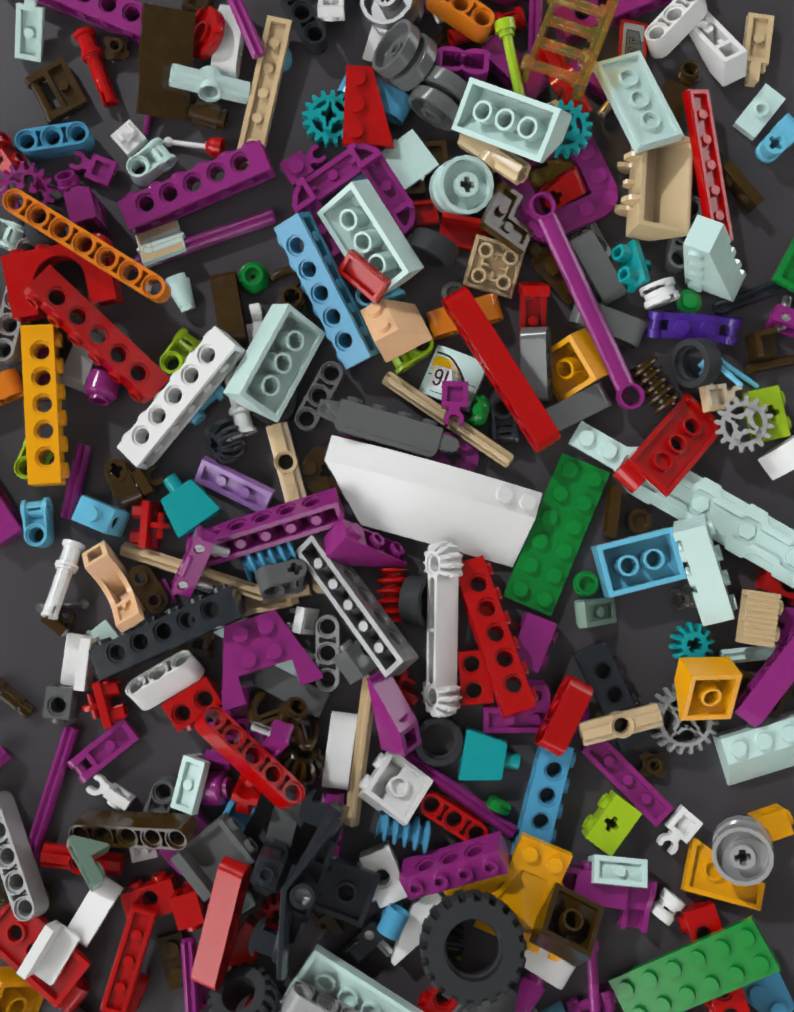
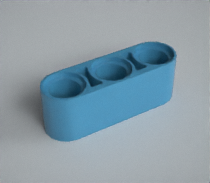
(393, 100)
(45, 135)

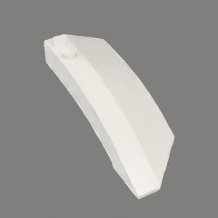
(433, 500)

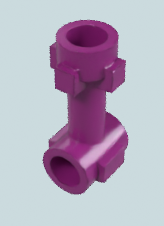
(607, 1001)

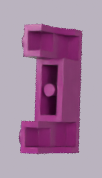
(632, 902)

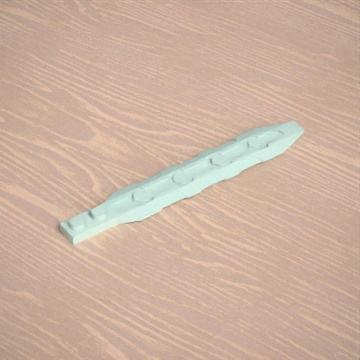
(738, 526)

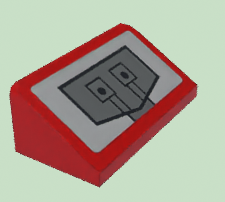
(632, 37)

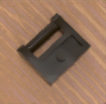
(64, 88)

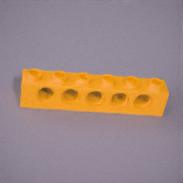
(32, 340)

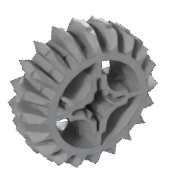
(676, 726)

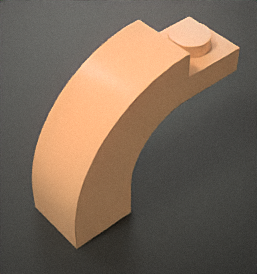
(113, 579)

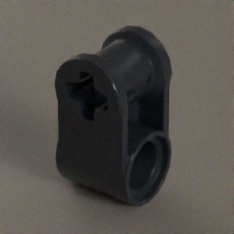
(502, 425)

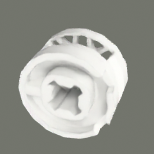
(659, 293)

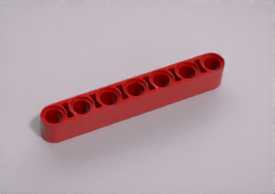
(501, 369)

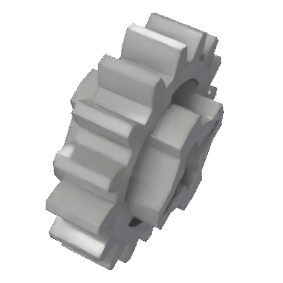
(750, 412)

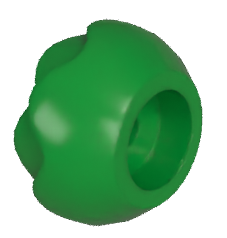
(255, 285)
(479, 411)

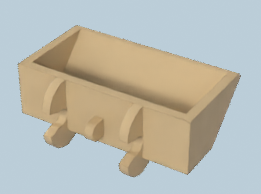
(657, 191)

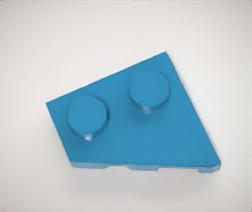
(769, 995)

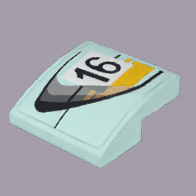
(452, 366)

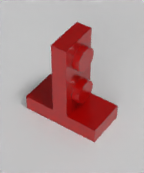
(532, 304)

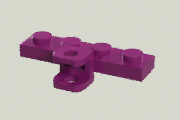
(526, 722)

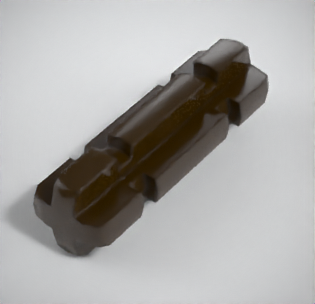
(15, 700)

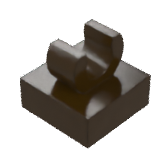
(145, 481)
(62, 625)

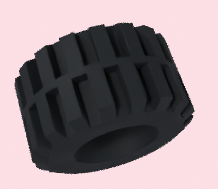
(243, 982)

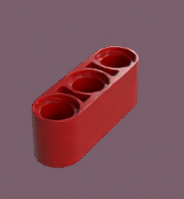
(563, 715)
(446, 806)

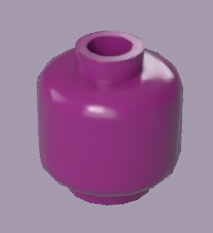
(100, 387)
(217, 789)

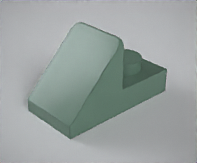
(595, 612)
(84, 853)

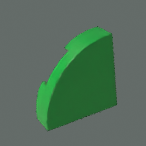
(499, 805)

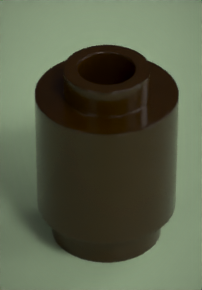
(208, 115)

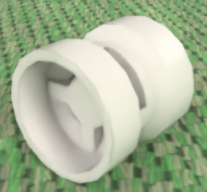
(669, 900)

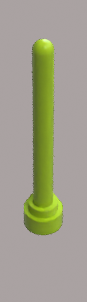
(505, 29)

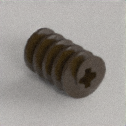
(655, 385)

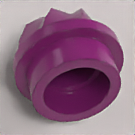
(66, 180)

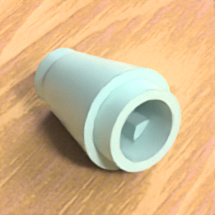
(181, 291)

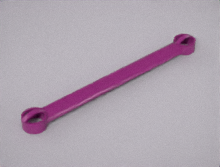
(585, 301)

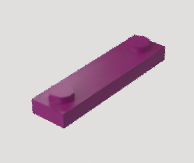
(628, 781)

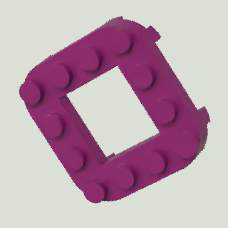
(341, 171)
(582, 212)

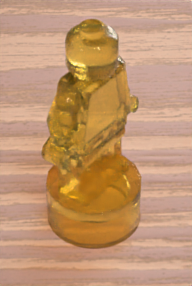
(538, 176)

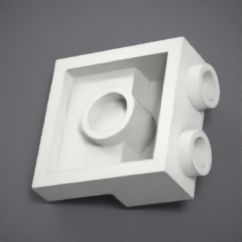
(394, 786)

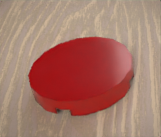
(208, 32)

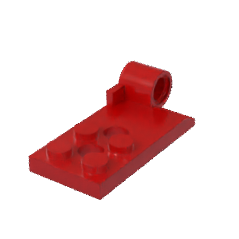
(658, 459)
(70, 985)

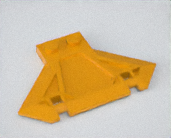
(531, 875)

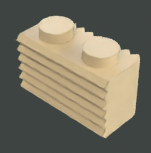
(759, 618)

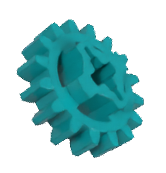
(319, 117)
(572, 137)

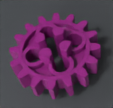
(18, 177)

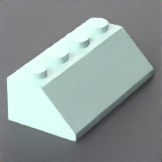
(510, 120)
(363, 223)
(275, 362)
(756, 751)

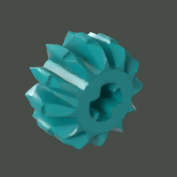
(694, 634)

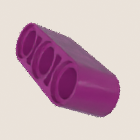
(499, 67)

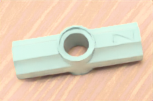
(209, 83)

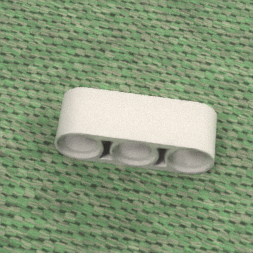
(673, 25)
(229, 53)
(165, 680)
(339, 750)
(95, 910)
(552, 972)

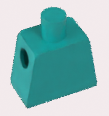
(188, 505)
(485, 756)

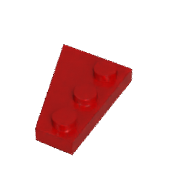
(363, 110)

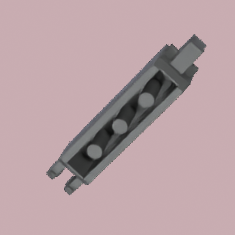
(385, 428)

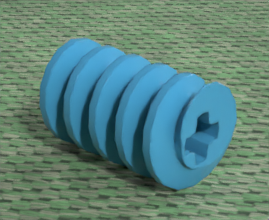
(270, 556)
(413, 831)

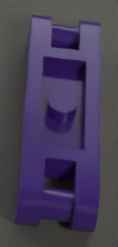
(693, 325)

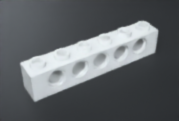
(194, 395)

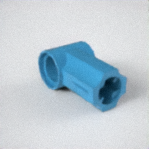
(393, 920)

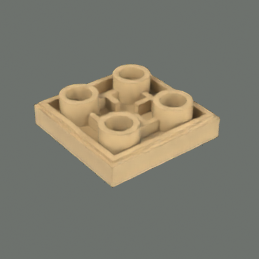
(492, 267)

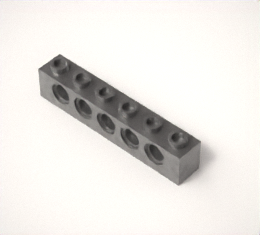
(358, 608)

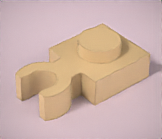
(716, 395)

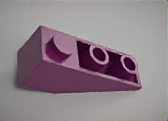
(360, 547)
(393, 716)

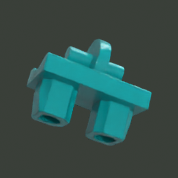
(632, 265)

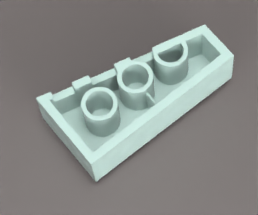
(711, 260)
(704, 569)

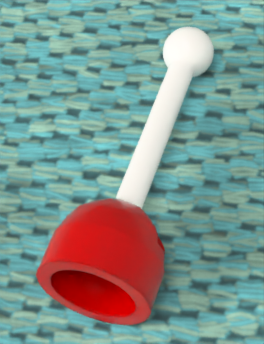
(213, 146)

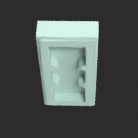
(759, 112)

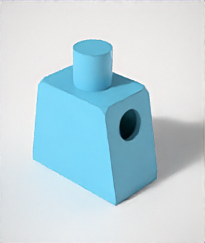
(100, 516)

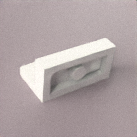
(77, 663)
(49, 952)

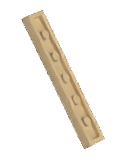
(266, 82)

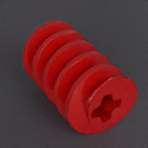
(392, 585)

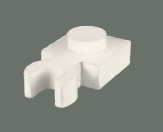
(682, 826)

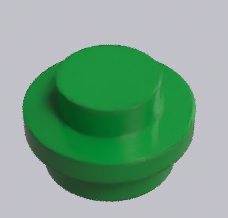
(689, 301)
(585, 584)

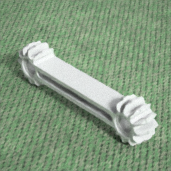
(443, 569)

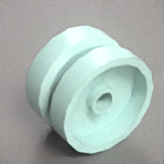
(475, 181)

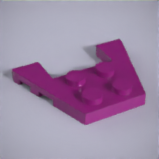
(256, 646)

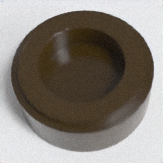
(638, 520)

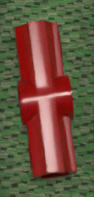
(561, 88)
(58, 856)

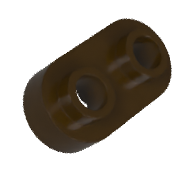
(149, 588)

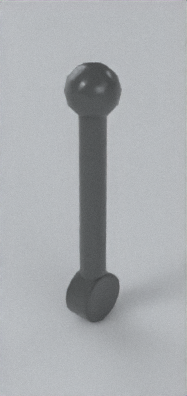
(84, 604)

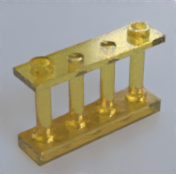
(586, 57)

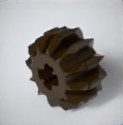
(301, 764)

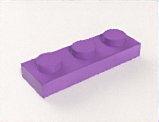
(234, 484)

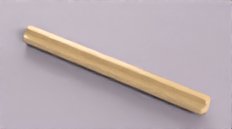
(434, 410)
(172, 564)
(360, 754)

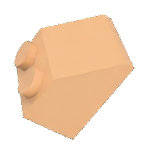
(395, 327)

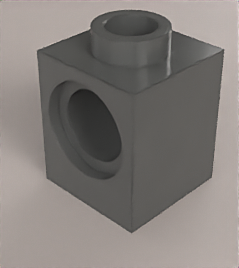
(51, 710)

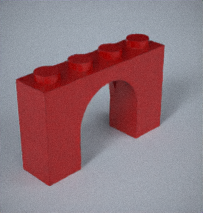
(24, 266)

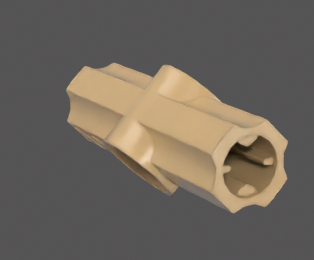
(496, 158)
(281, 445)
(637, 720)

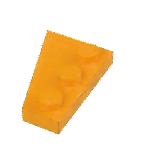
(703, 879)

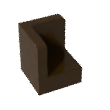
(761, 344)

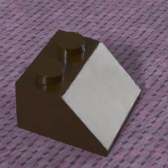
(567, 925)

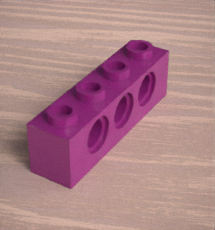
(455, 865)

